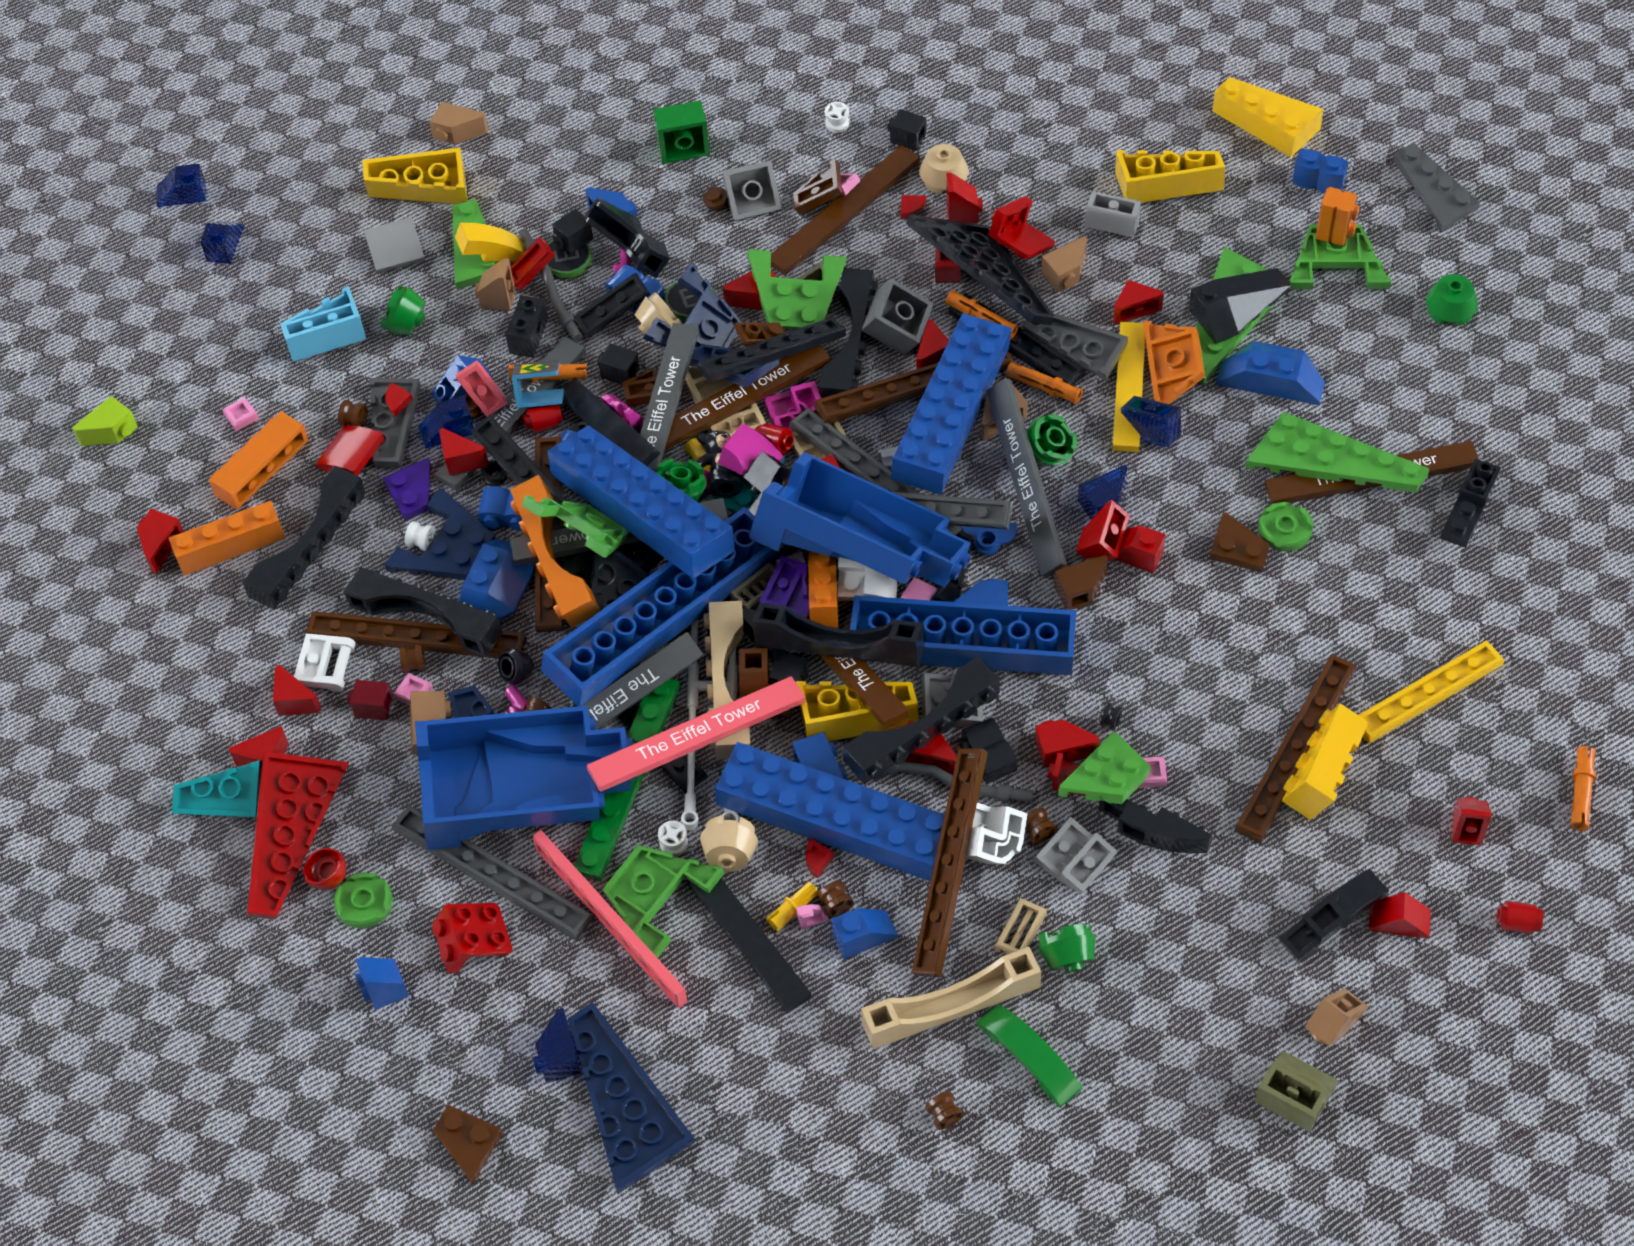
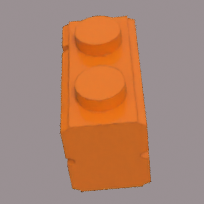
(1336, 216)

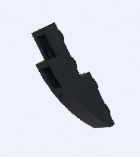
(1470, 503)
(1163, 831)
(1332, 914)

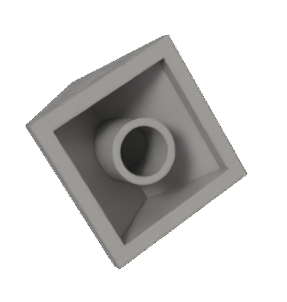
(751, 190)

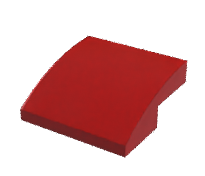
(350, 449)

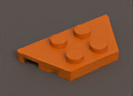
(1173, 359)

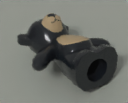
(721, 479)

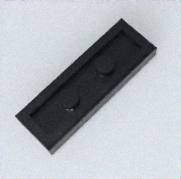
(612, 305)

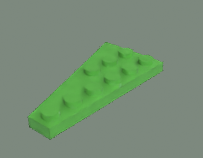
(1213, 354)
(1328, 455)

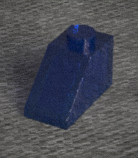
(182, 186)
(221, 241)
(450, 415)
(1154, 420)
(1100, 490)
(556, 1050)

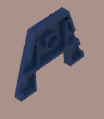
(710, 313)
(452, 549)

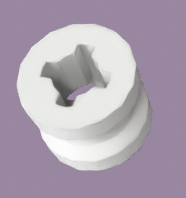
(837, 117)
(419, 535)
(673, 831)

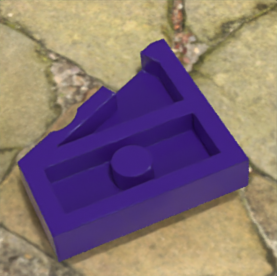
(410, 488)
(789, 586)

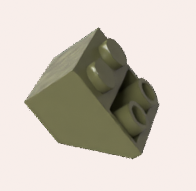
(1295, 1090)

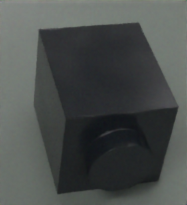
(907, 129)
(572, 231)
(618, 364)

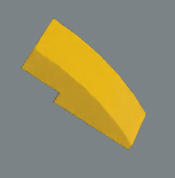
(489, 242)

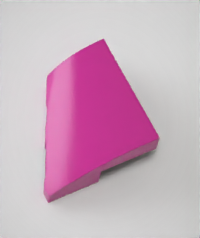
(788, 405)
(623, 411)
(744, 449)

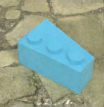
(324, 328)

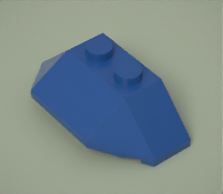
(1272, 372)
(495, 580)

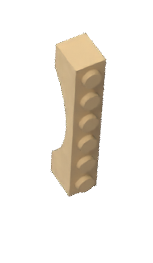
(726, 633)
(903, 1017)

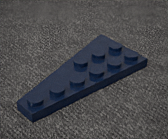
(631, 1113)

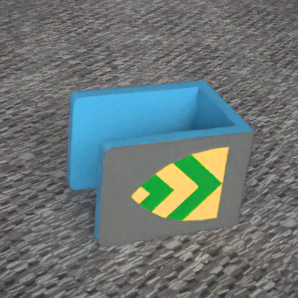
(536, 398)

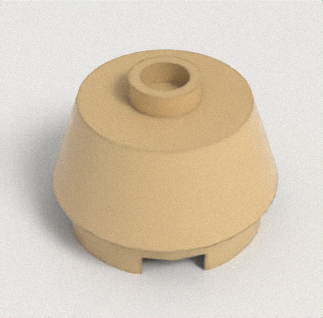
(938, 162)
(652, 308)
(728, 843)

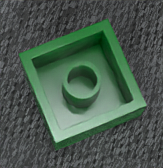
(681, 132)

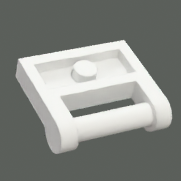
(315, 660)

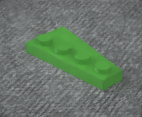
(467, 267)

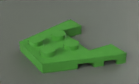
(1355, 254)
(794, 301)
(601, 532)
(646, 884)

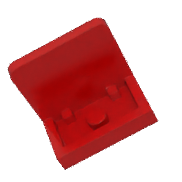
(1013, 231)
(470, 932)

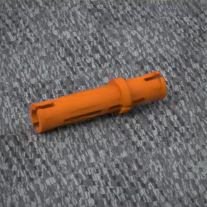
(974, 309)
(566, 372)
(1053, 386)
(1584, 777)

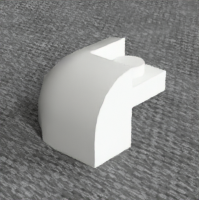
(862, 581)
(996, 834)

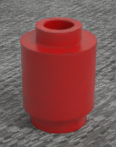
(542, 418)
(779, 436)
(1520, 917)

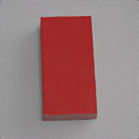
(531, 263)

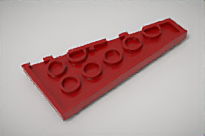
(289, 813)

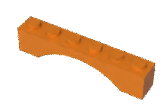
(572, 594)

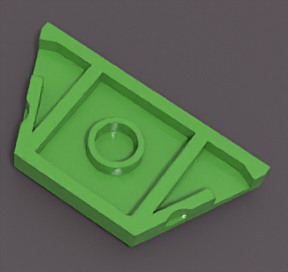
(1108, 773)

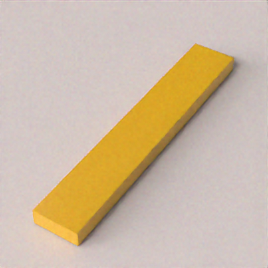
(1128, 384)
(1430, 690)

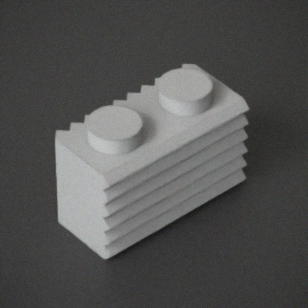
(1112, 214)

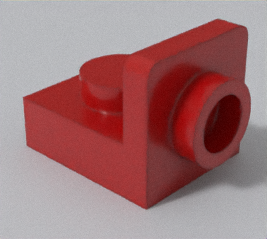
(1060, 771)

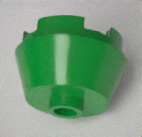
(1452, 300)
(404, 312)
(1051, 440)
(684, 476)
(1068, 947)

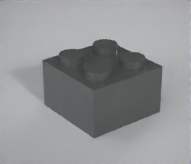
(897, 316)

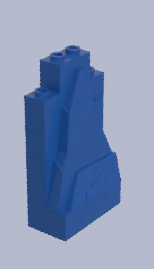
(857, 521)
(511, 771)

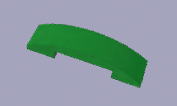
(1032, 1052)

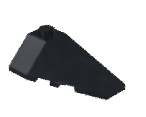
(1232, 302)

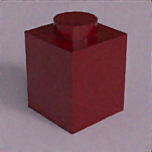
(370, 700)

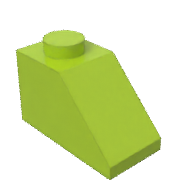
(105, 424)

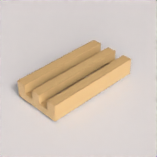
(1001, 945)

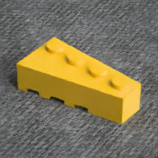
(1268, 115)
(1168, 174)
(418, 177)
(842, 715)
(1325, 762)

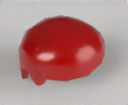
(324, 869)

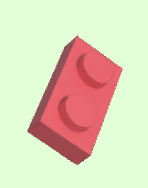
(482, 388)

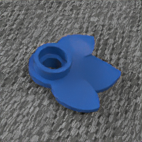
(995, 537)

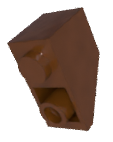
(755, 332)
(1080, 582)
(753, 670)

